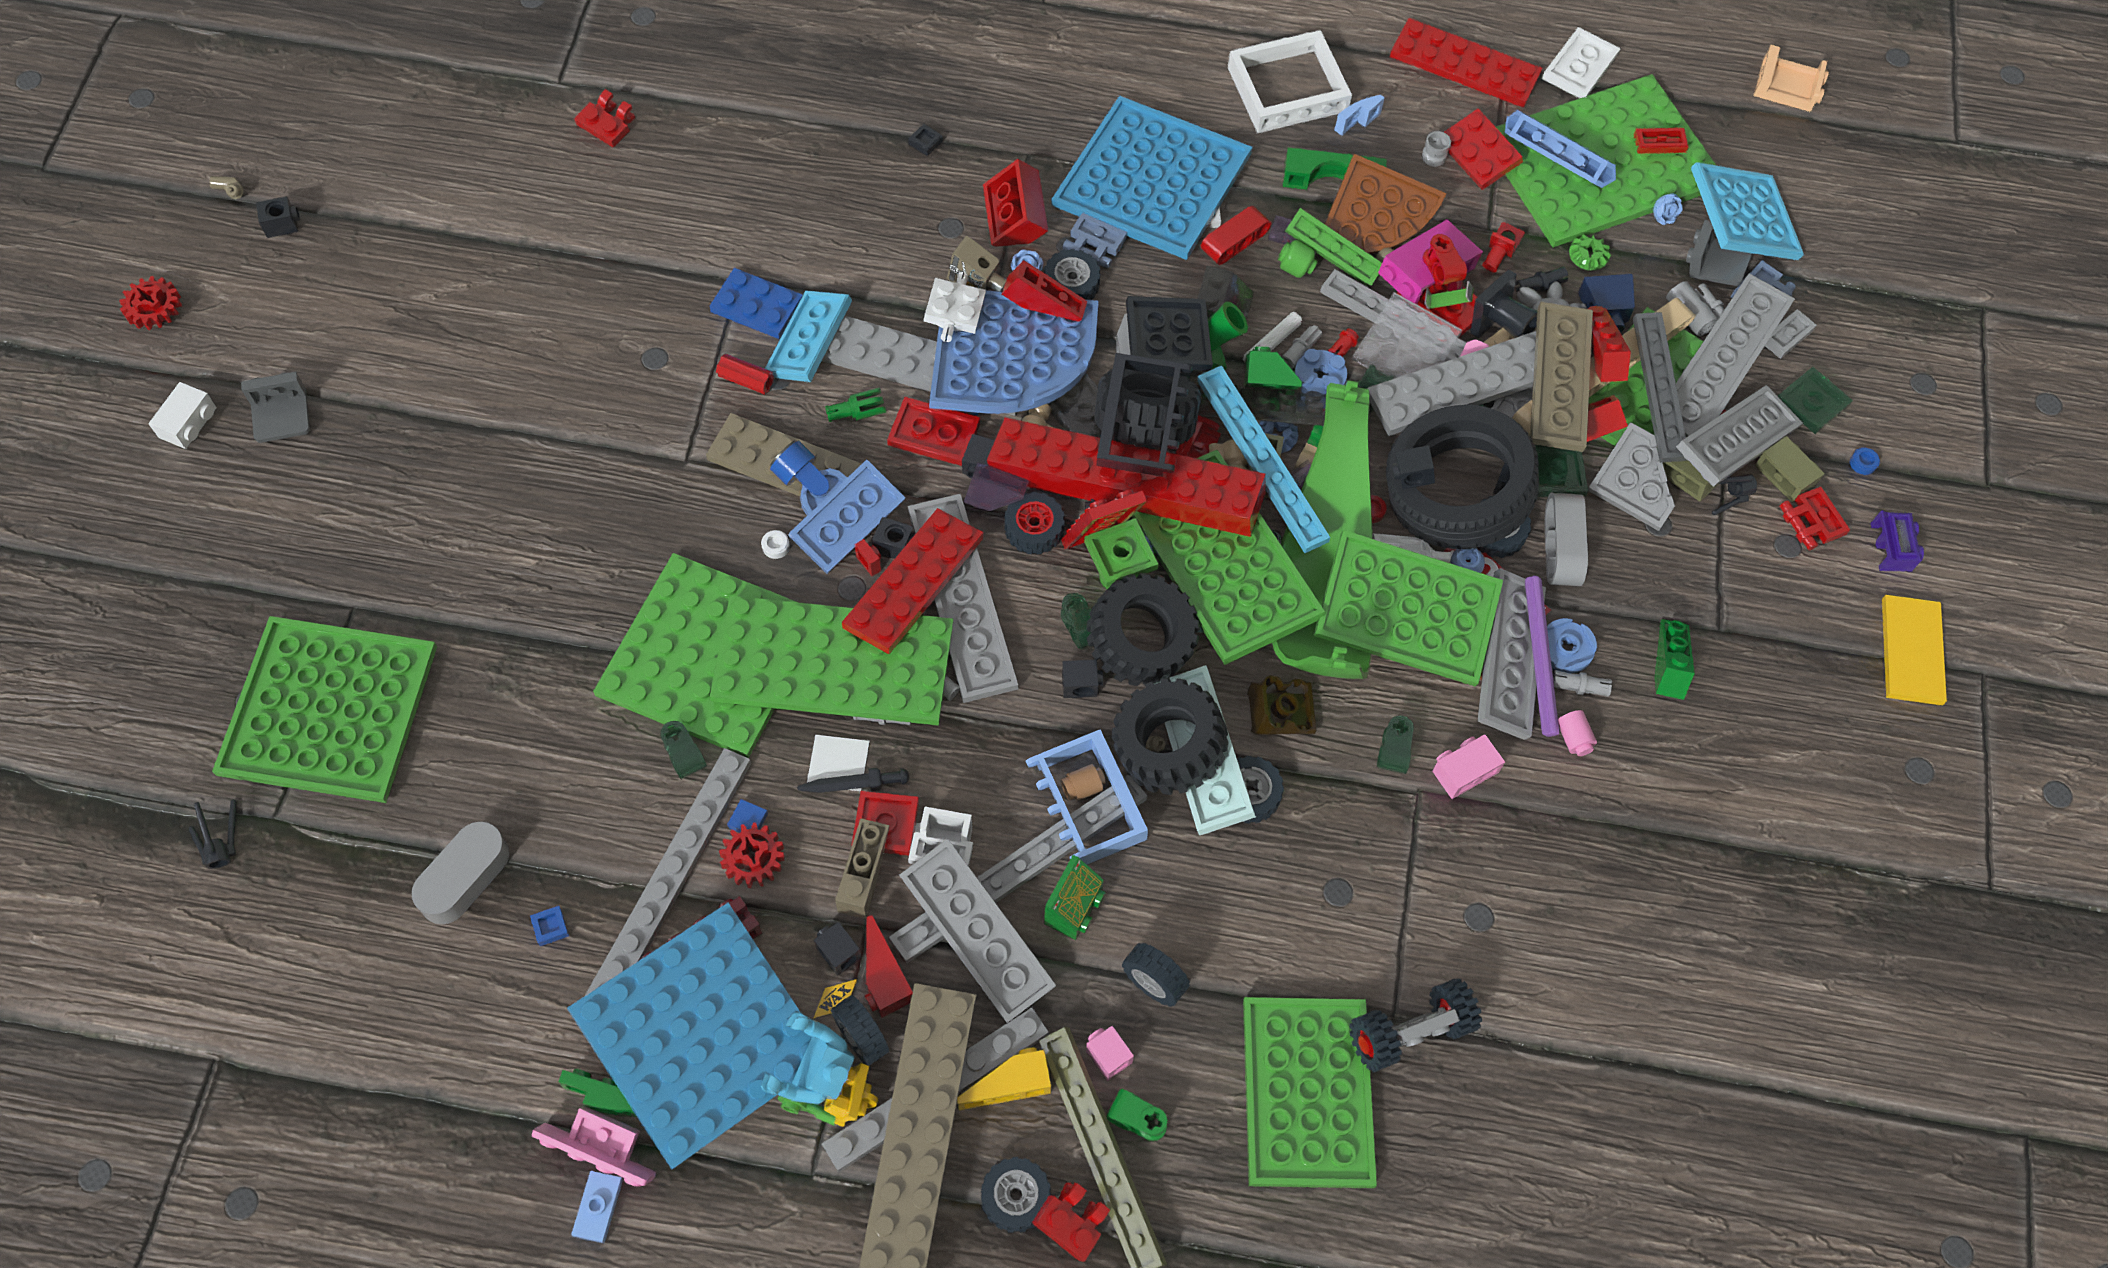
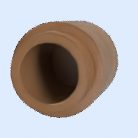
(1083, 782)

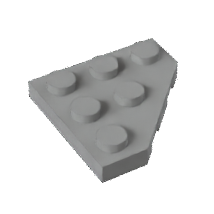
(1635, 478)

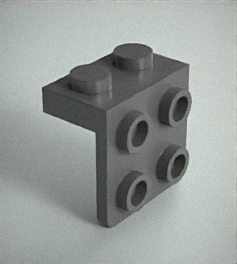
(1712, 262)
(277, 406)

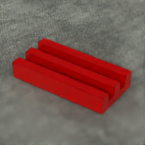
(1658, 142)

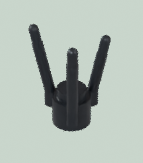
(1741, 487)
(214, 852)

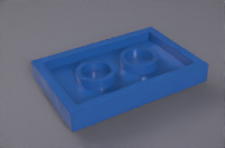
(755, 303)

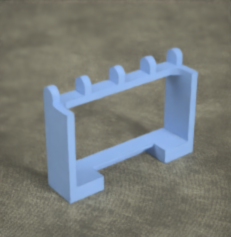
(1096, 742)

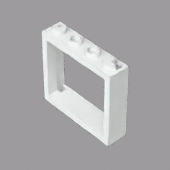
(1294, 111)

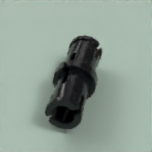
(1543, 280)

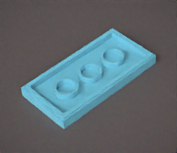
(808, 335)

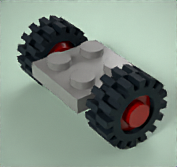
(1452, 1013)

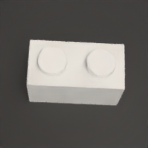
(182, 415)

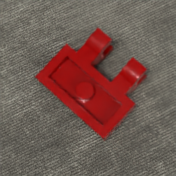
(601, 124)
(1067, 1228)

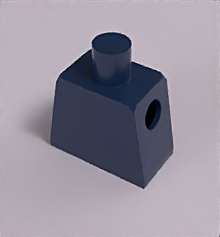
(1612, 293)

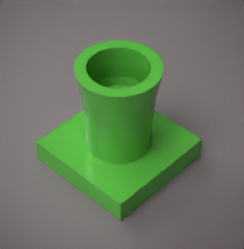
(1120, 552)

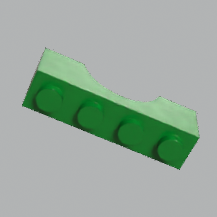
(1306, 166)

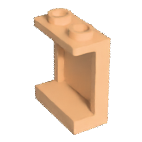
(1790, 82)

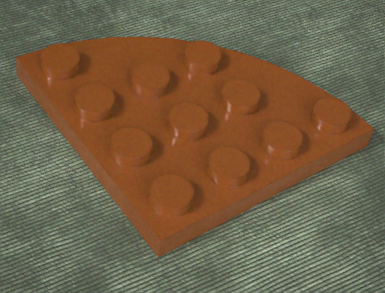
(1380, 206)

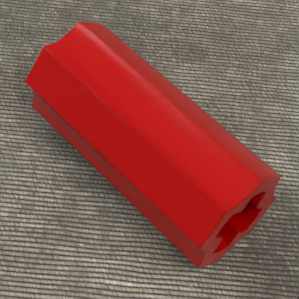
(745, 373)

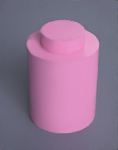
(1577, 733)

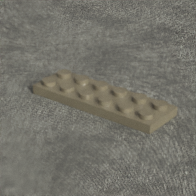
(1561, 377)
(752, 448)

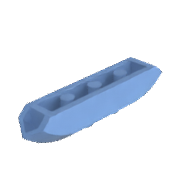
(1560, 149)

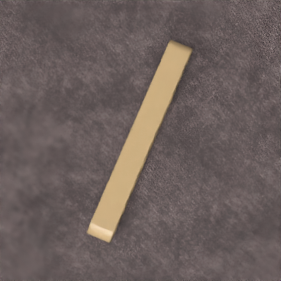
(1675, 317)

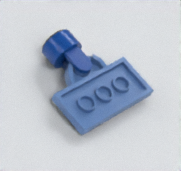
(836, 506)

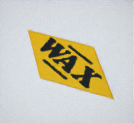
(832, 996)

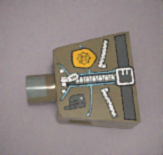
(978, 264)

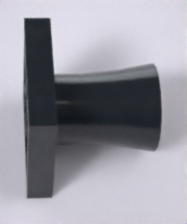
(1499, 307)

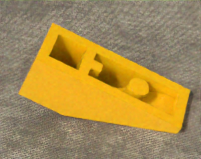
(1015, 1079)

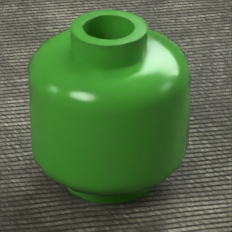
(1297, 258)

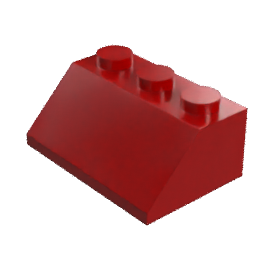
(1015, 205)

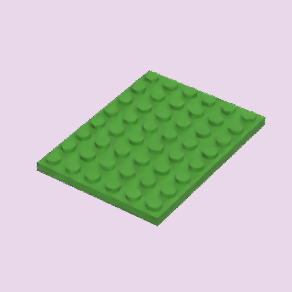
(1605, 124)

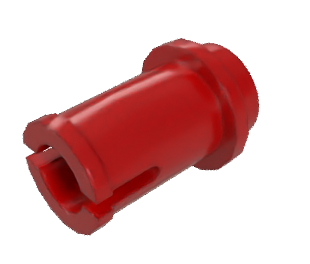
(1347, 339)

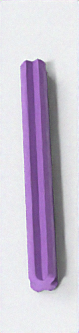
(1541, 656)

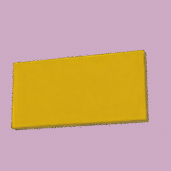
(1913, 650)

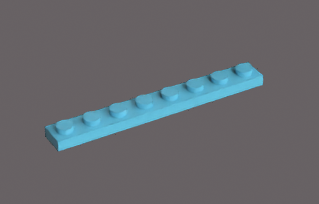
(1263, 459)

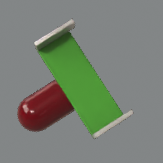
(1454, 295)

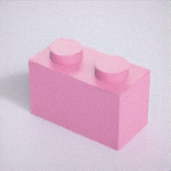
(1467, 766)

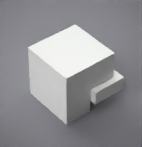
(937, 827)

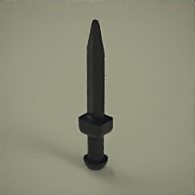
(873, 779)

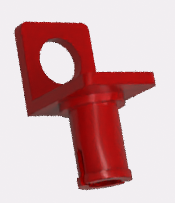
(1502, 246)

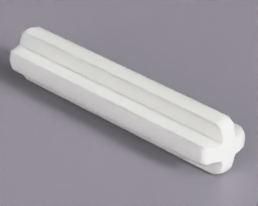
(1279, 333)

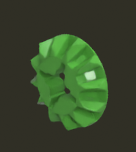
(1579, 253)

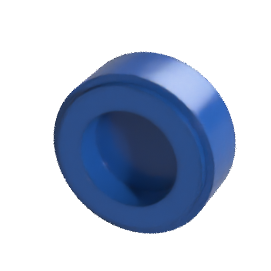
(1864, 461)

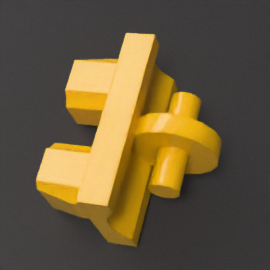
(854, 1097)

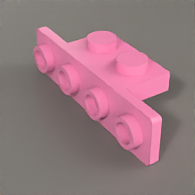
(600, 1142)

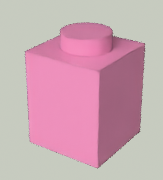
(1108, 1052)

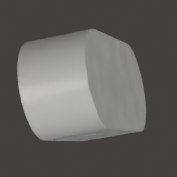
(1566, 539)
(460, 873)

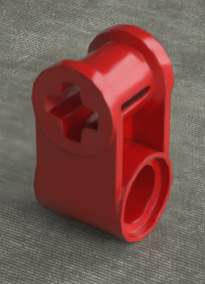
(1444, 261)

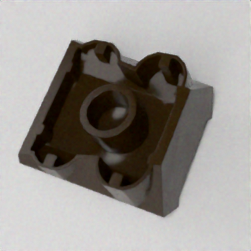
(1282, 706)

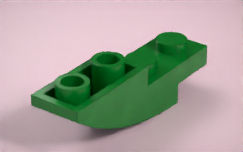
(599, 1095)

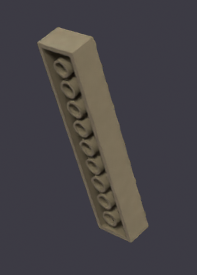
(918, 1129)

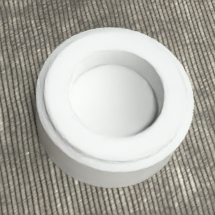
(775, 544)

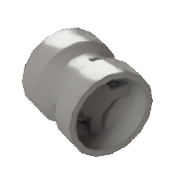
(1436, 148)

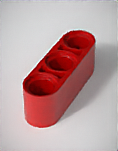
(1236, 235)

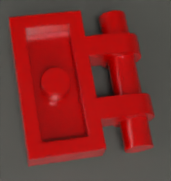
(1821, 515)

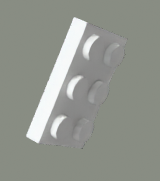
(1581, 63)

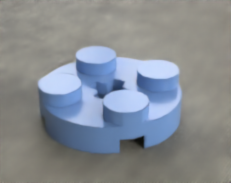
(1324, 361)
(1575, 634)

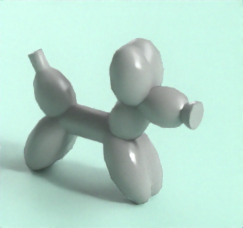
(1532, 299)

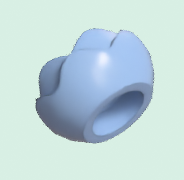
(1667, 208)
(1030, 257)
(1476, 559)

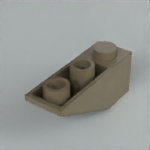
(862, 869)

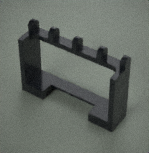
(1148, 365)

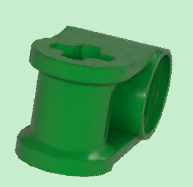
(1131, 1113)

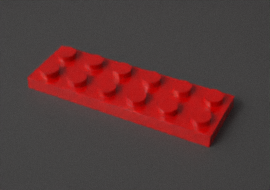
(1466, 62)
(1103, 516)
(912, 581)

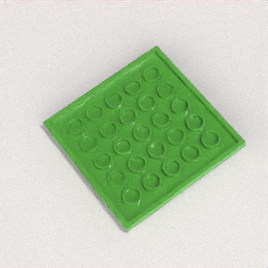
(672, 655)
(326, 709)

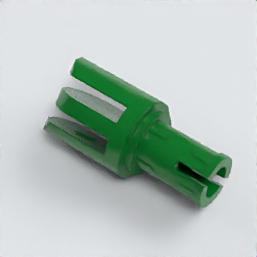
(853, 407)

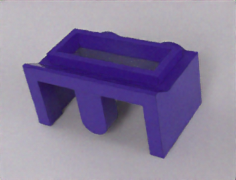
(1899, 540)

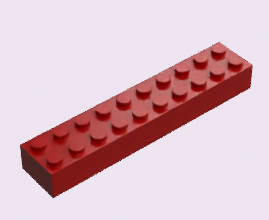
(1067, 465)

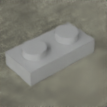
(1790, 333)

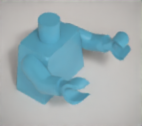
(821, 1069)

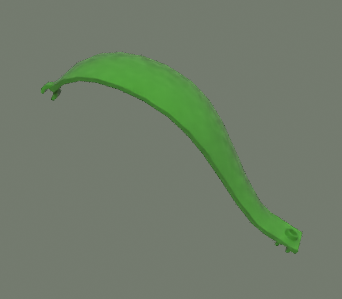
(1341, 499)

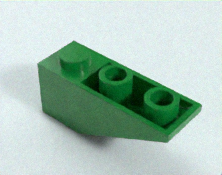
(1674, 660)

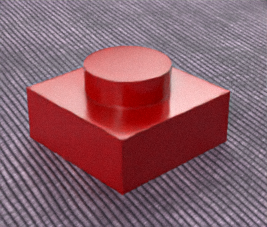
(868, 557)

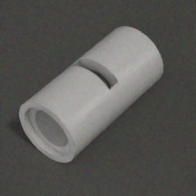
(1705, 318)

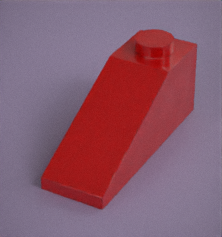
(1041, 293)
(884, 979)

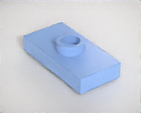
(597, 1207)

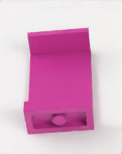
(1408, 272)

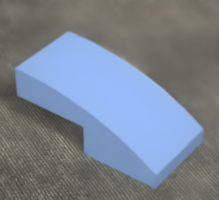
(1362, 112)

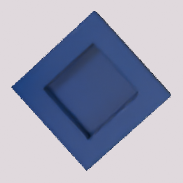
(747, 814)
(549, 925)

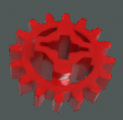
(150, 303)
(739, 859)

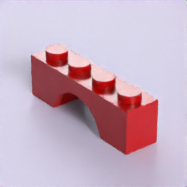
(1609, 347)

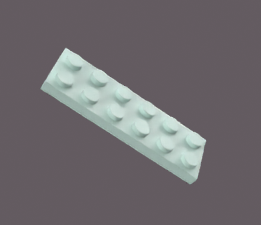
(1223, 797)

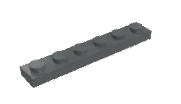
(1660, 385)

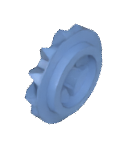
(1289, 432)

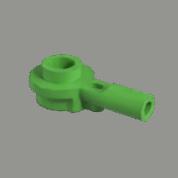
(819, 1112)

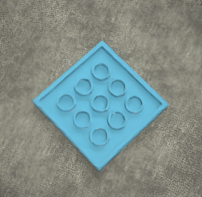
(1747, 211)

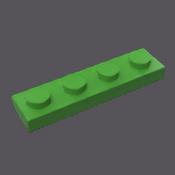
(1334, 247)

